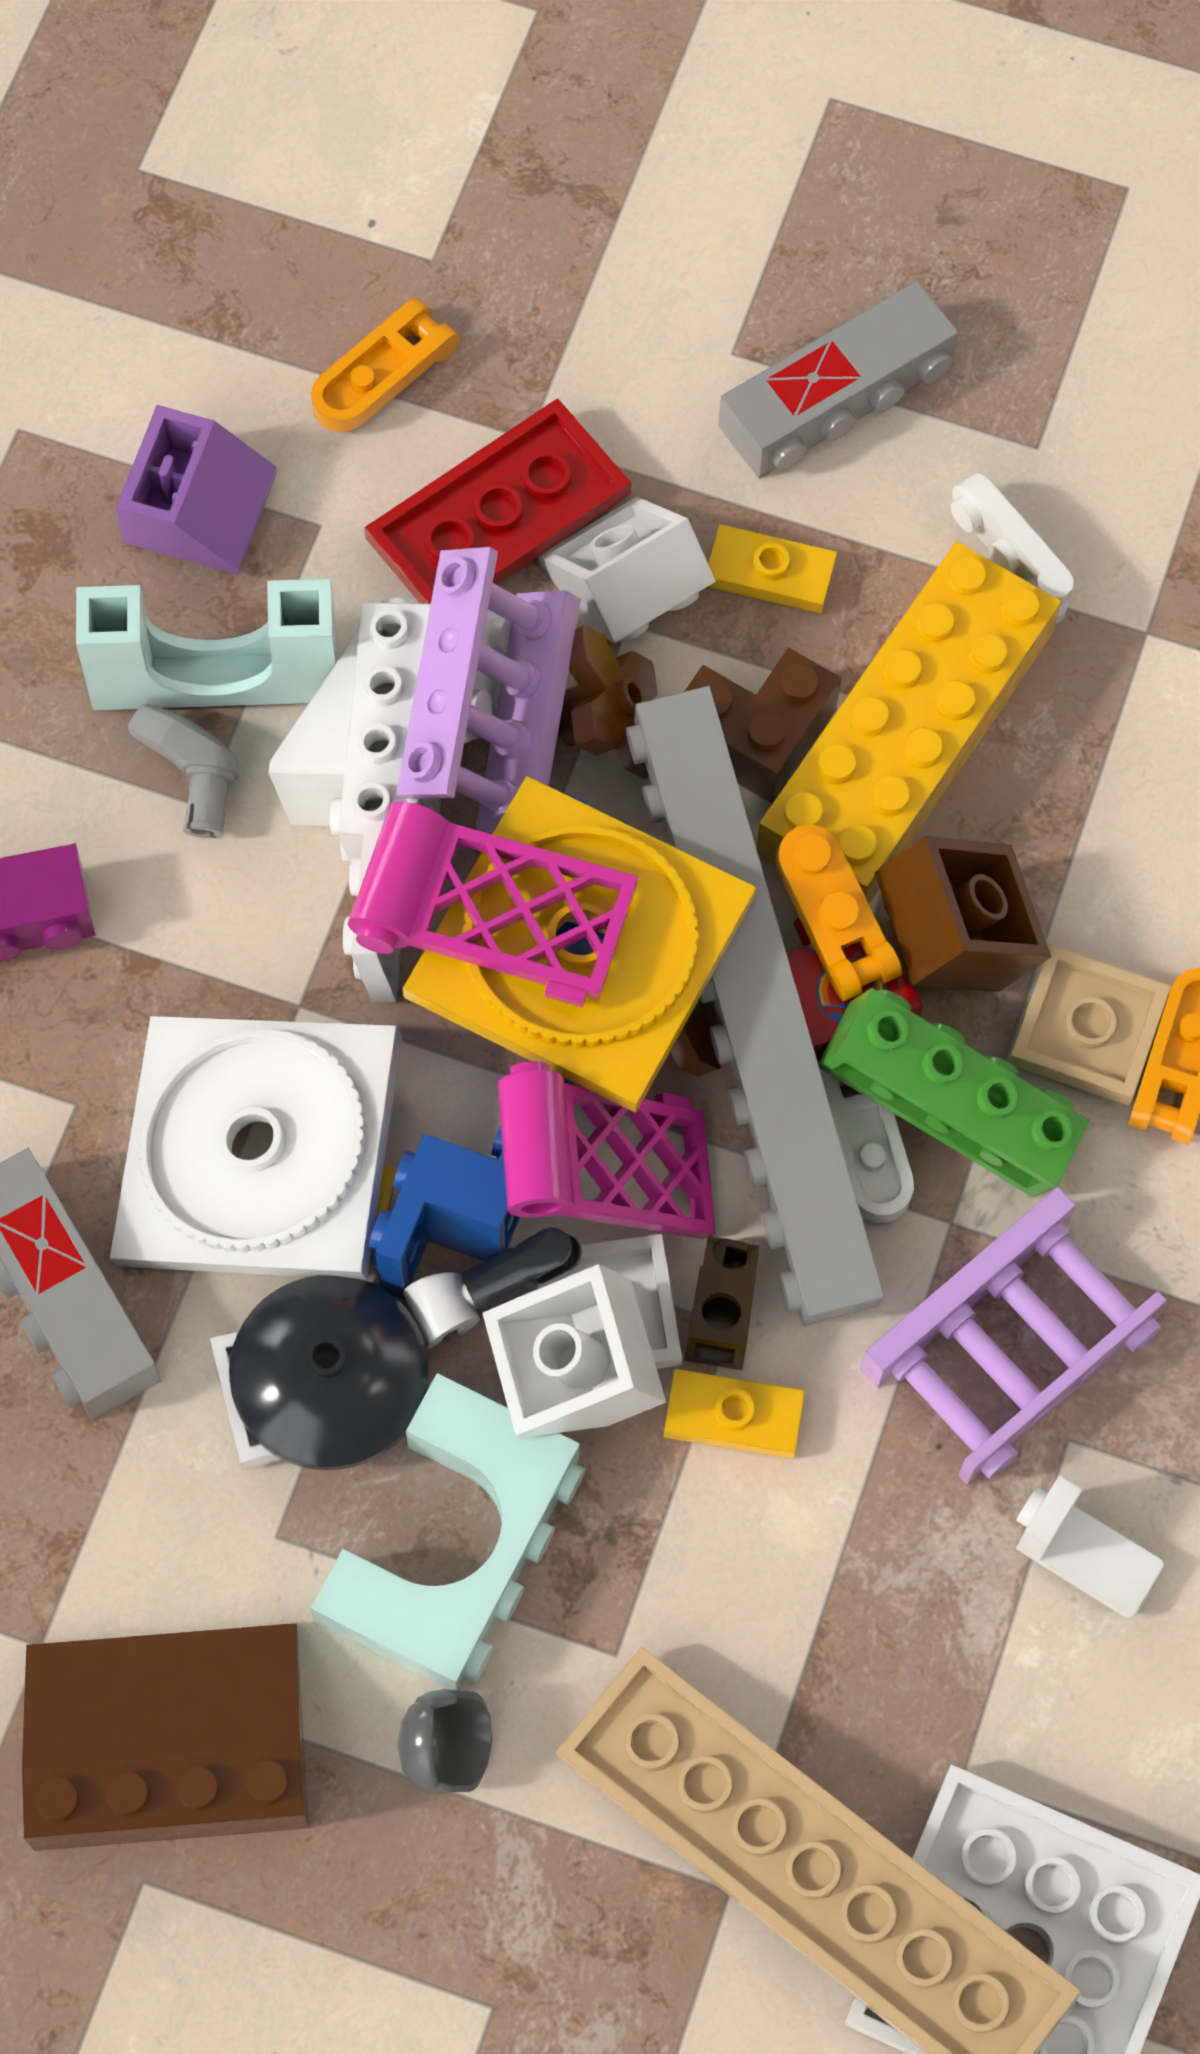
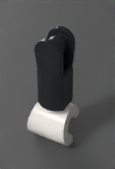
(448, 1303)

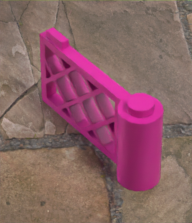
(407, 886)
(548, 1150)

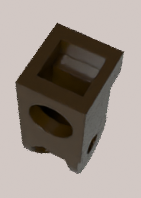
(723, 1304)

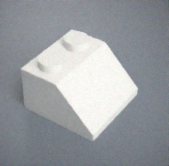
(630, 568)
(574, 1355)

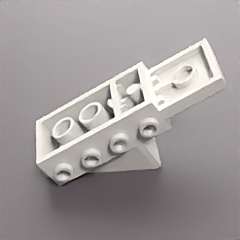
(348, 755)

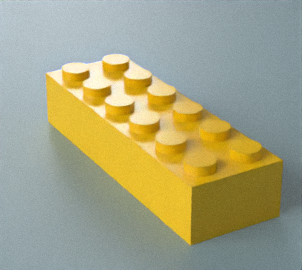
(916, 713)

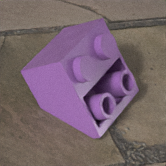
(194, 491)

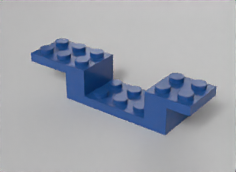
(448, 1198)

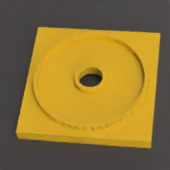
(662, 963)

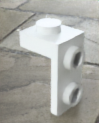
(1086, 1549)

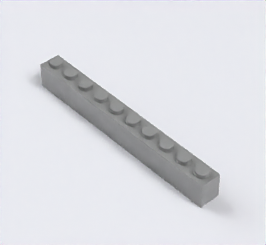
(760, 1021)

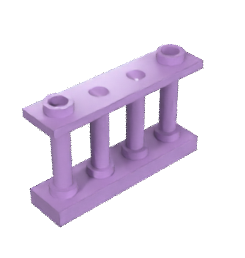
(530, 691)
(998, 1273)

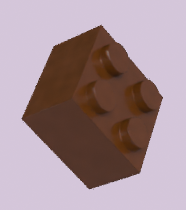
(962, 914)

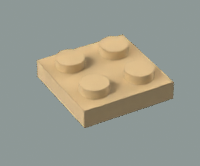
(1089, 1025)

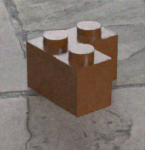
(777, 725)

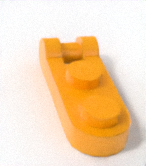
(381, 367)
(834, 910)
(1173, 1064)

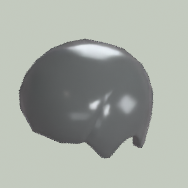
(446, 1741)

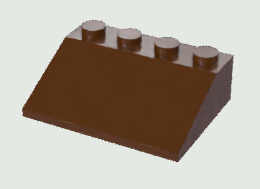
(163, 1737)

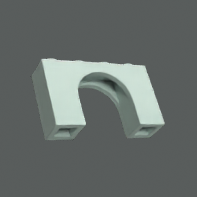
(137, 664)
(445, 1627)

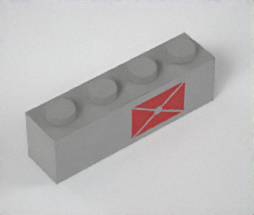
(838, 380)
(66, 1295)

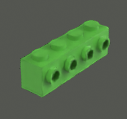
(954, 1091)

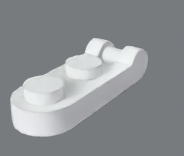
(1009, 538)
(872, 1153)

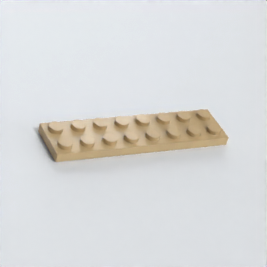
(813, 1869)

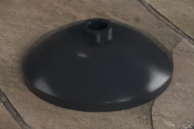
(334, 1413)

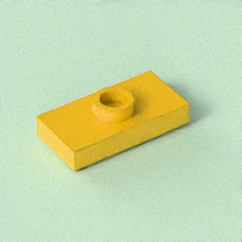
(771, 568)
(734, 1414)

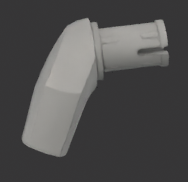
(197, 755)

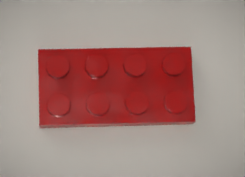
(508, 496)

